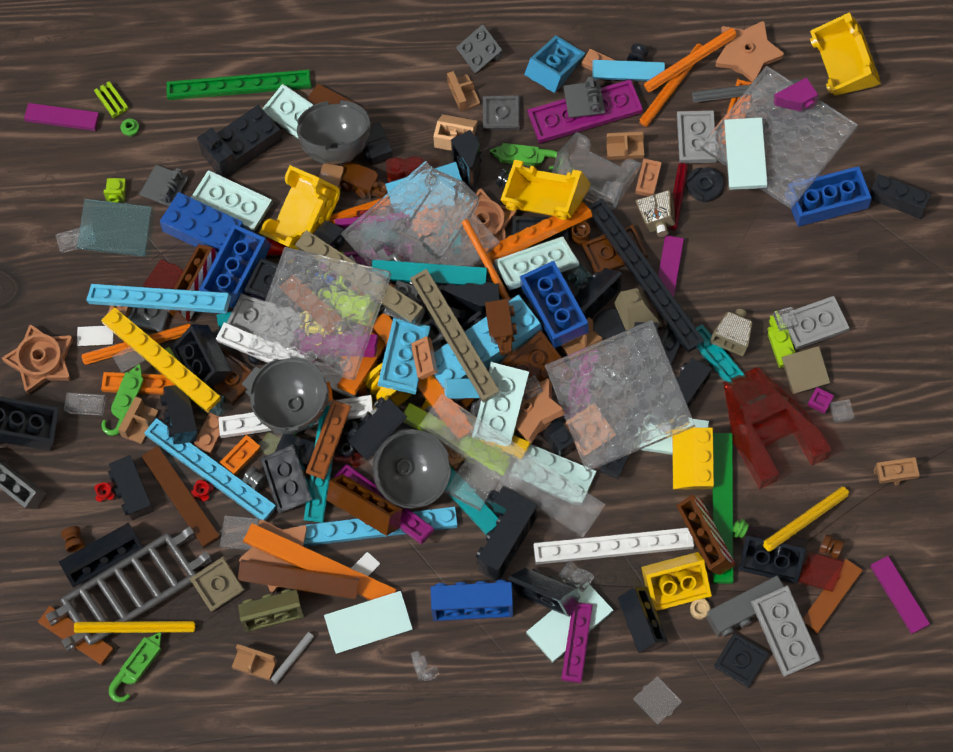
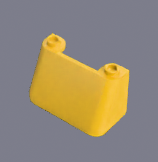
(845, 55)
(544, 191)
(305, 208)

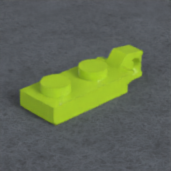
(780, 342)

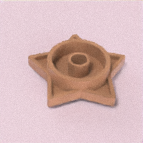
(748, 51)
(493, 216)
(40, 358)
(537, 412)
(294, 534)

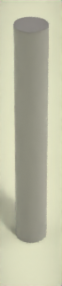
(292, 657)

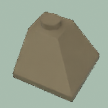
(636, 307)

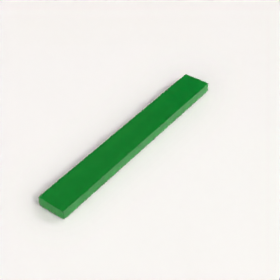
(237, 84)
(723, 497)

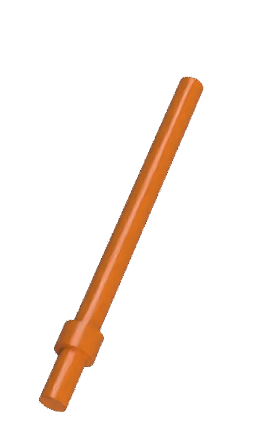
(485, 259)

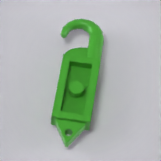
(528, 154)
(128, 389)
(136, 665)

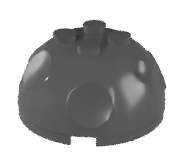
(333, 131)
(289, 395)
(411, 468)

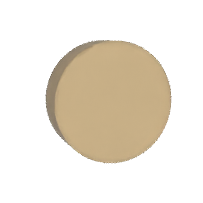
(699, 608)

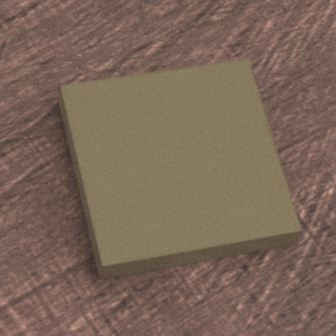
(805, 370)
(216, 584)

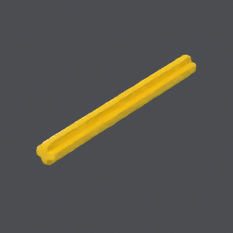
(806, 518)
(134, 627)

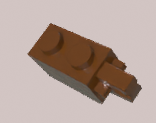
(362, 181)
(500, 324)

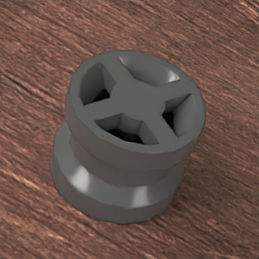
(254, 478)

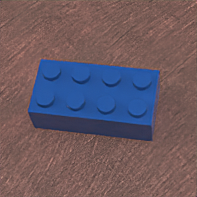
(832, 197)
(197, 222)
(235, 263)
(554, 304)
(471, 600)

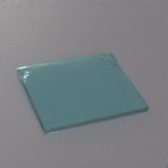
(114, 227)

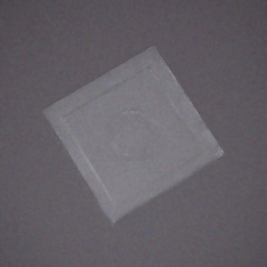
(471, 485)

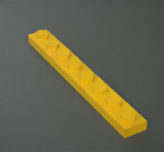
(161, 359)

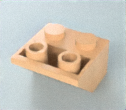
(450, 127)

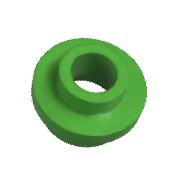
(129, 131)
(740, 528)

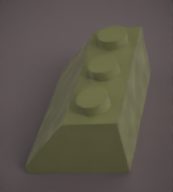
(270, 610)

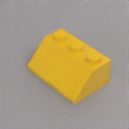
(693, 459)
(677, 581)

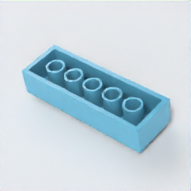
(478, 335)

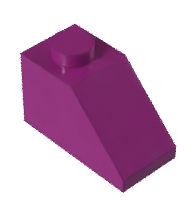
(797, 96)

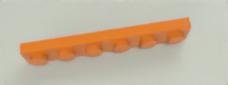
(537, 233)

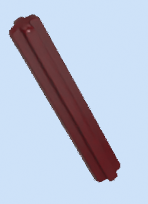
(678, 192)

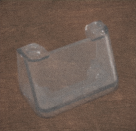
(605, 177)
(439, 215)

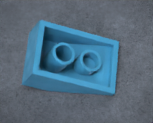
(554, 63)

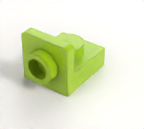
(115, 189)

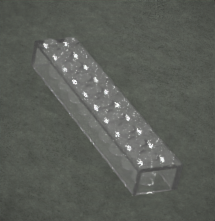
(512, 466)

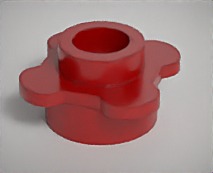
(200, 484)
(99, 488)

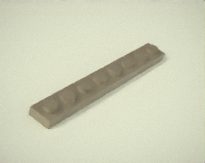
(392, 299)
(455, 336)

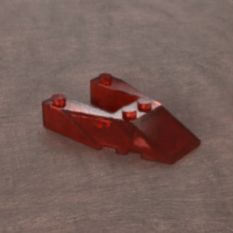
(763, 414)

